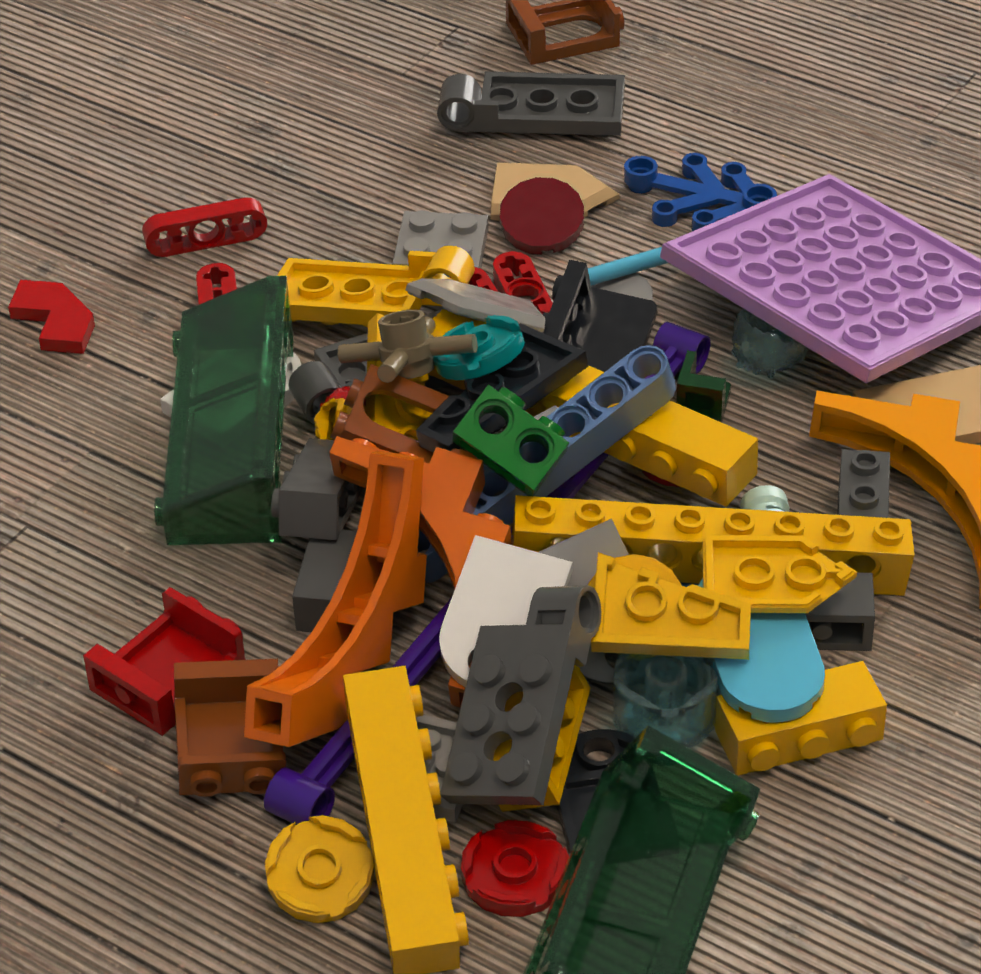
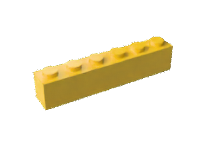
(402, 824)

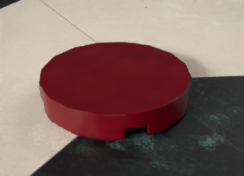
(542, 215)

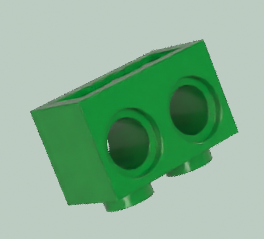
(501, 450)

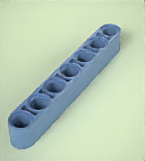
(598, 427)

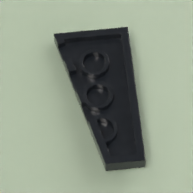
(531, 375)

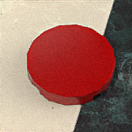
(513, 868)

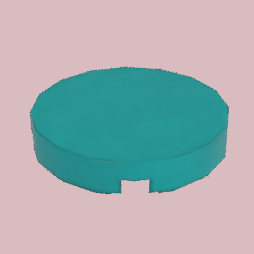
(497, 342)

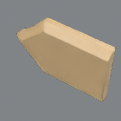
(591, 190)

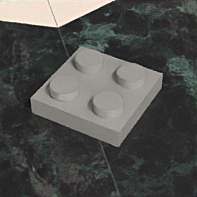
(433, 230)

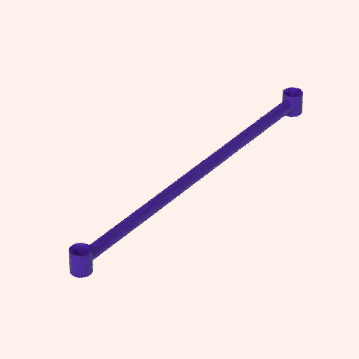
(309, 794)

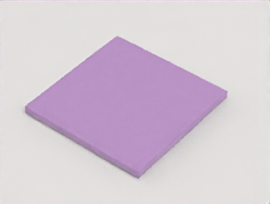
(838, 275)

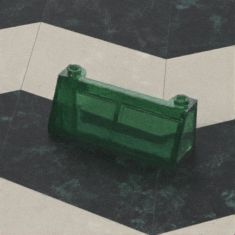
(228, 418)
(644, 863)

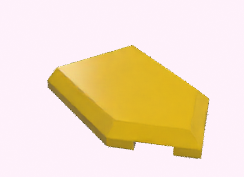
(772, 571)

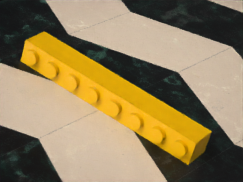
(669, 443)

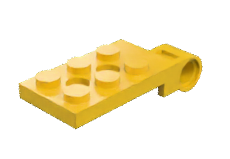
(358, 291)

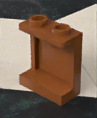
(211, 725)

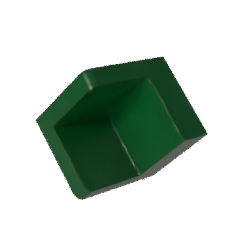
(700, 392)

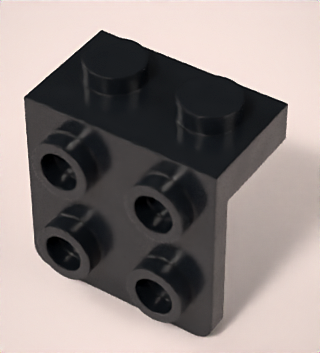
(597, 319)

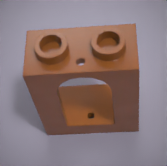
(529, 26)
(359, 425)

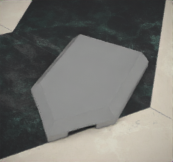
(477, 301)

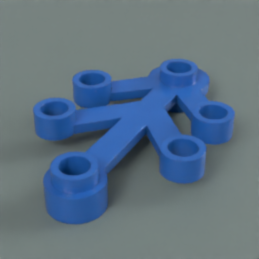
(642, 175)

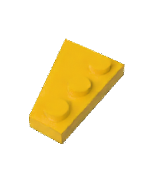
(665, 618)

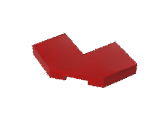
(65, 316)

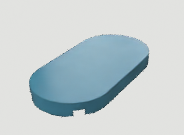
(781, 672)

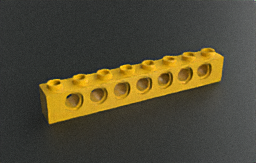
(676, 532)

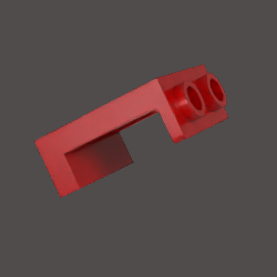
(142, 671)

